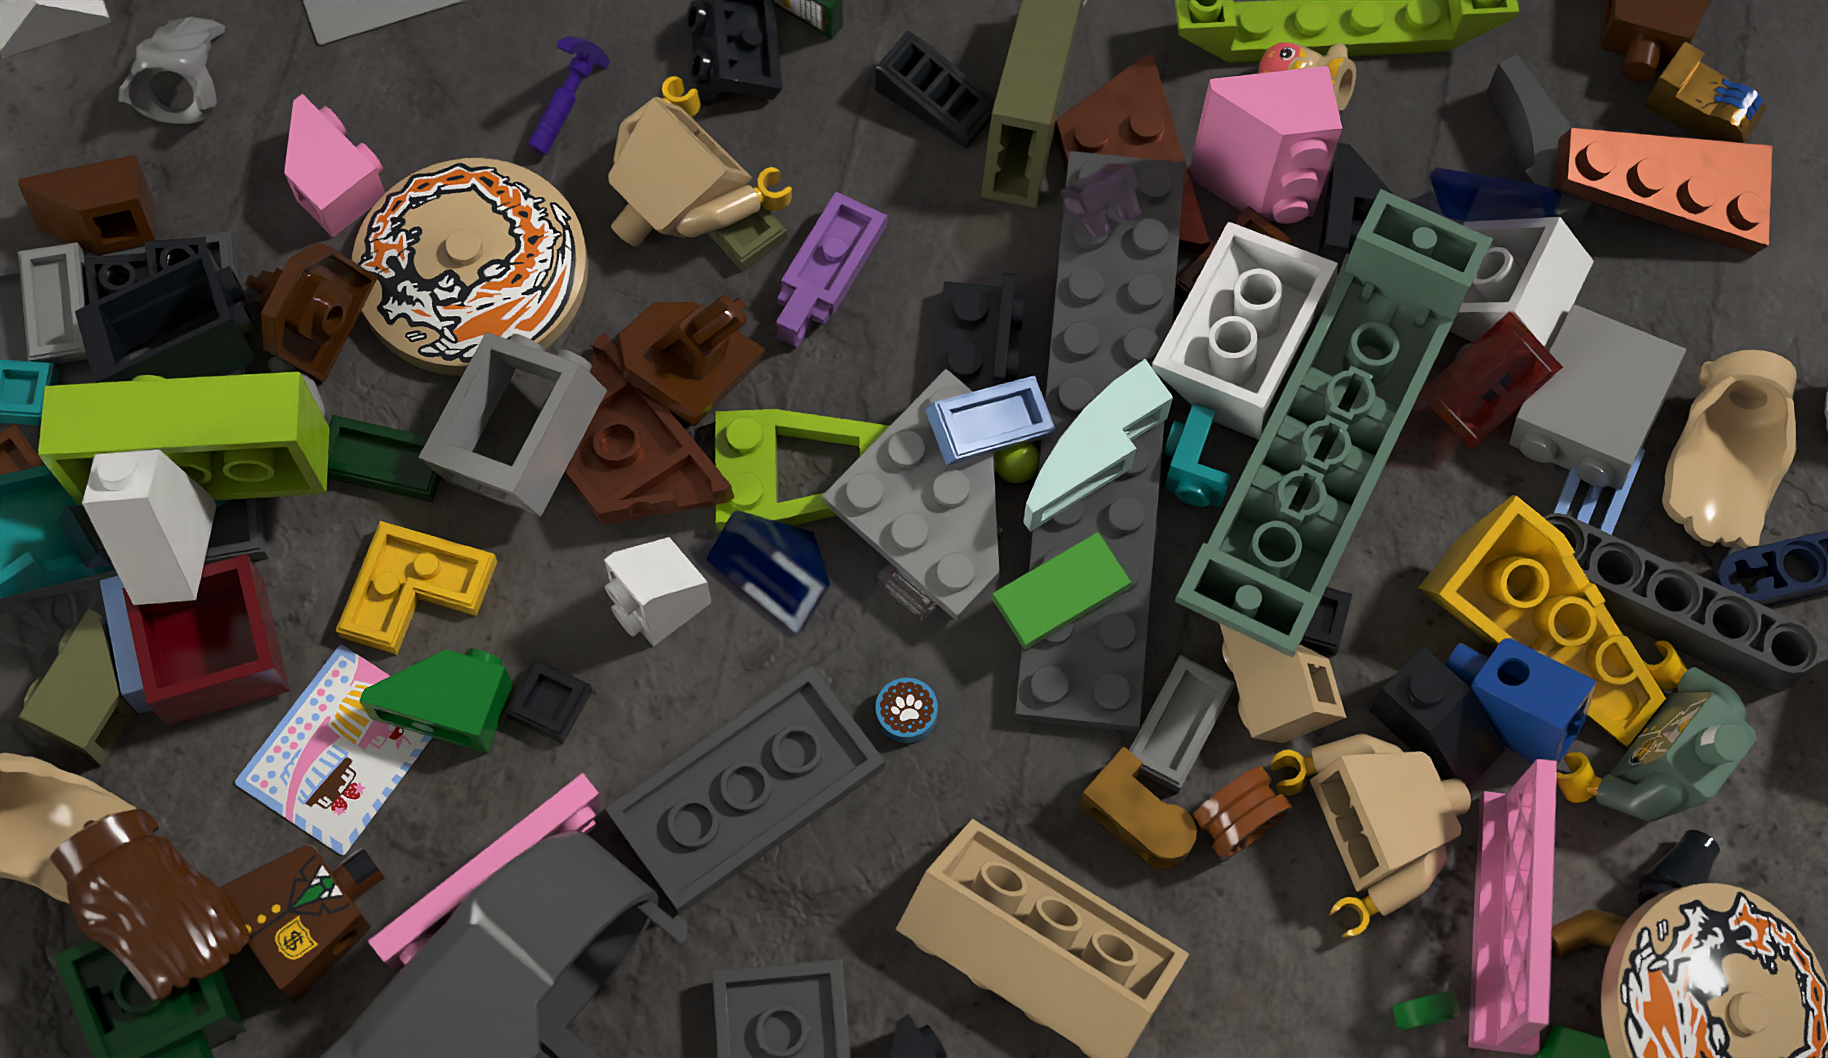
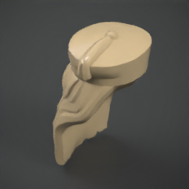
(1733, 448)
(39, 813)

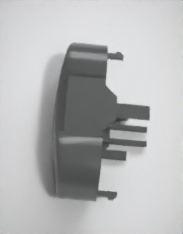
(515, 960)

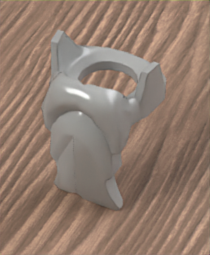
(177, 48)

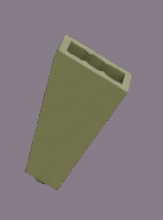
(1029, 101)

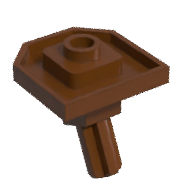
(311, 307)
(688, 354)

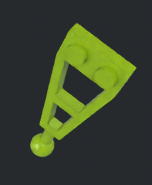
(749, 460)

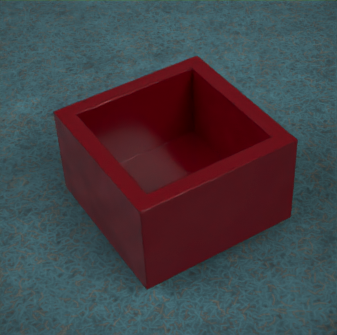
(209, 649)

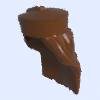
(147, 902)

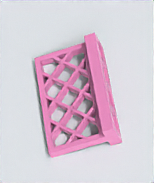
(1513, 914)

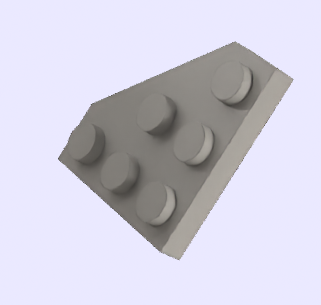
(920, 513)

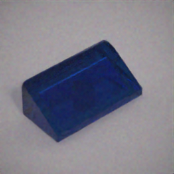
(1491, 198)

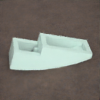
(1098, 443)

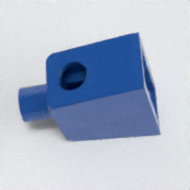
(1527, 697)

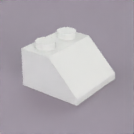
(1528, 270)

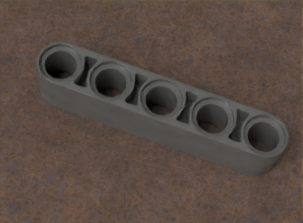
(1697, 605)

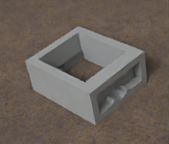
(551, 441)

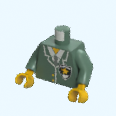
(1678, 755)

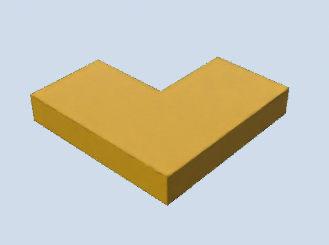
(410, 568)

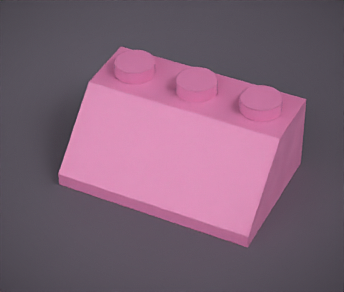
(1268, 141)

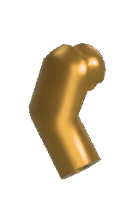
(1585, 929)

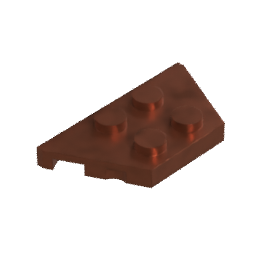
(1133, 120)
(638, 455)

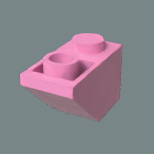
(327, 171)

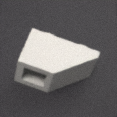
(654, 589)

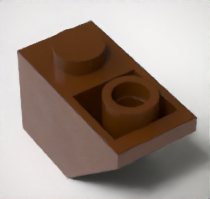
(94, 204)

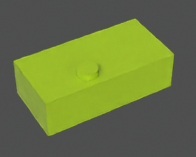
(223, 431)

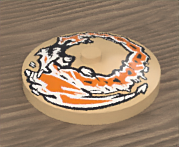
(470, 255)
(1713, 979)

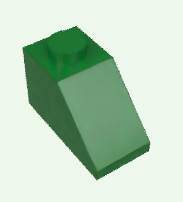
(445, 698)

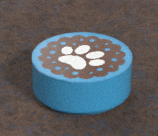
(906, 710)

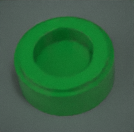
(1426, 1010)

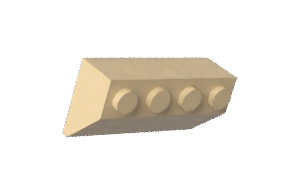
(1041, 942)

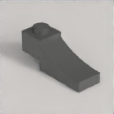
(1534, 130)

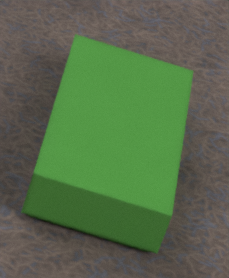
(1061, 590)

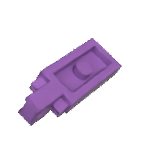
(827, 265)

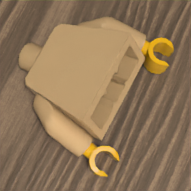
(680, 174)
(1384, 815)

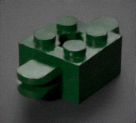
(127, 1023)

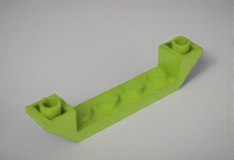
(1364, 26)

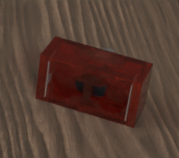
(1490, 379)

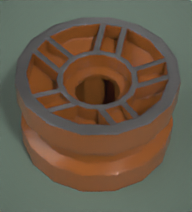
(1241, 813)

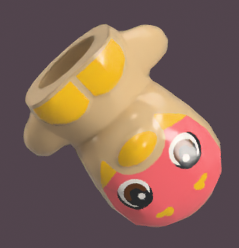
(1293, 56)

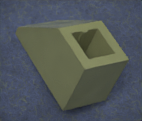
(81, 694)

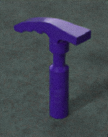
(564, 97)

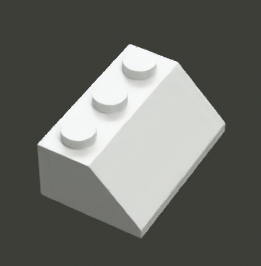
(1245, 327)

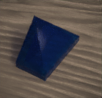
(773, 565)

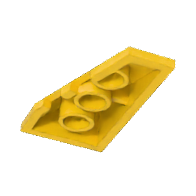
(1522, 583)

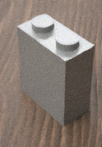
(1600, 401)

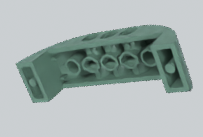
(1335, 424)

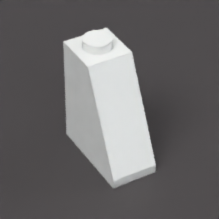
(150, 523)

